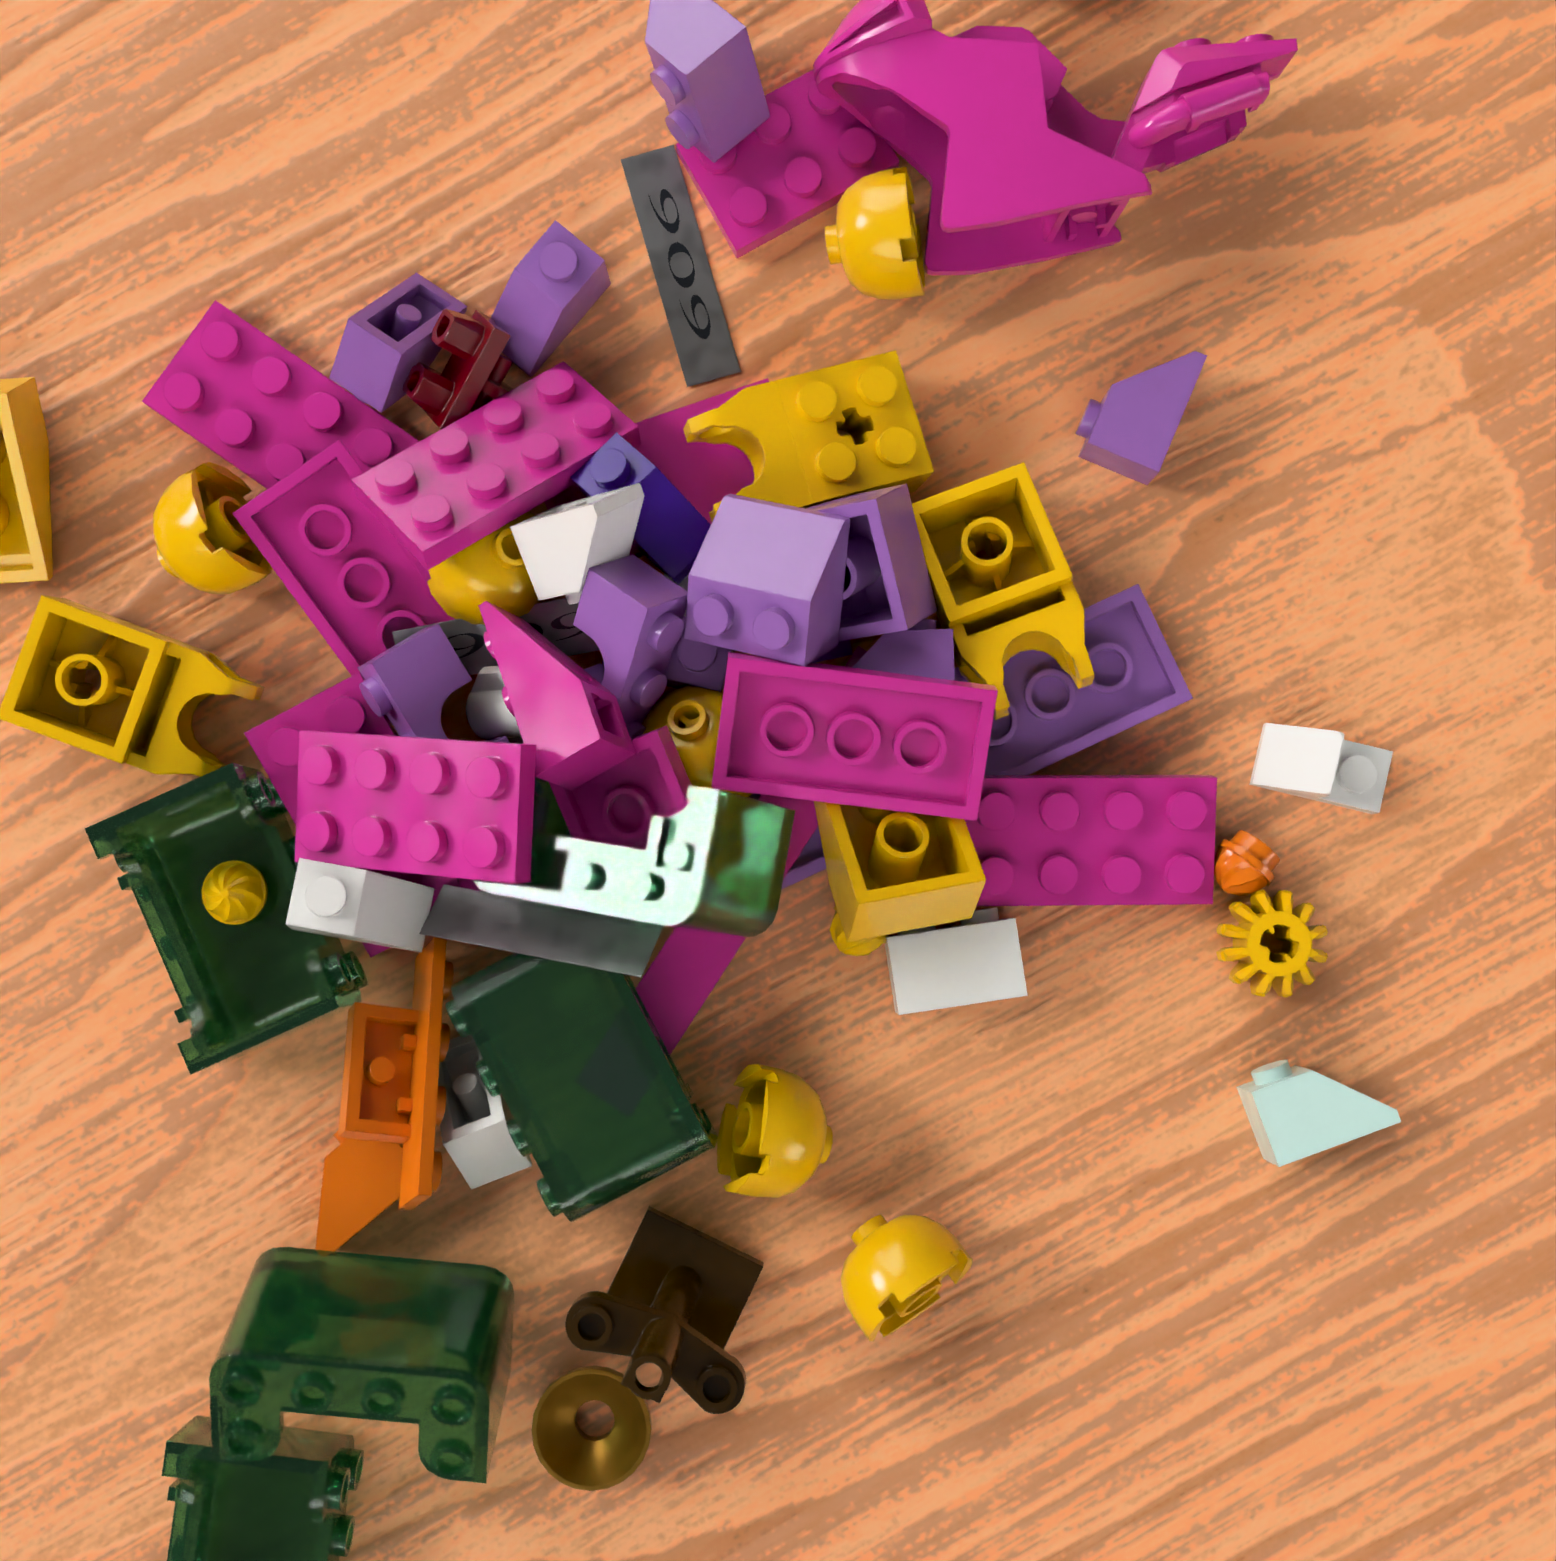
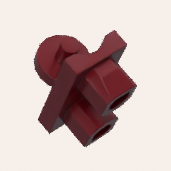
(471, 374)

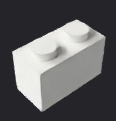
(956, 964)

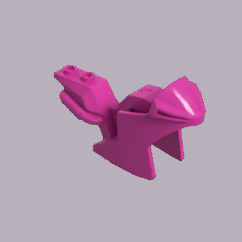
(1008, 149)

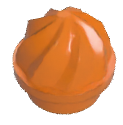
(1244, 864)

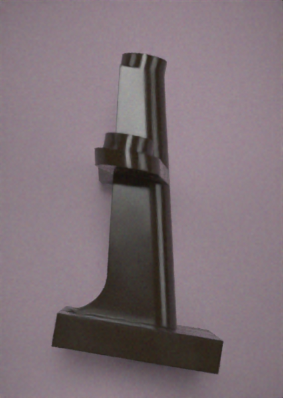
(672, 1309)

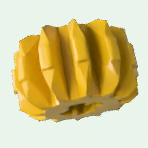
(1289, 928)

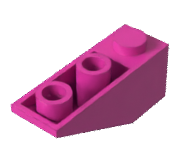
(555, 703)

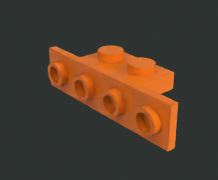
(394, 1074)

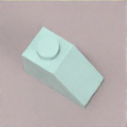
(1305, 1112)

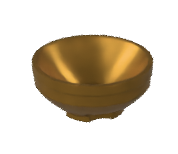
(583, 1459)

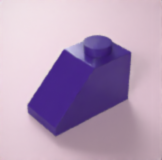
(668, 524)

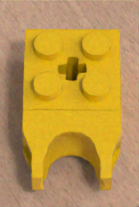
(794, 436)
(1005, 602)
(144, 694)

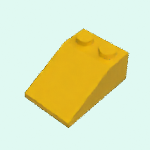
(24, 485)
(897, 869)

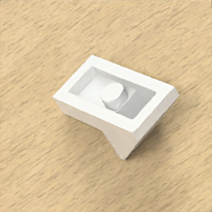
(1321, 767)

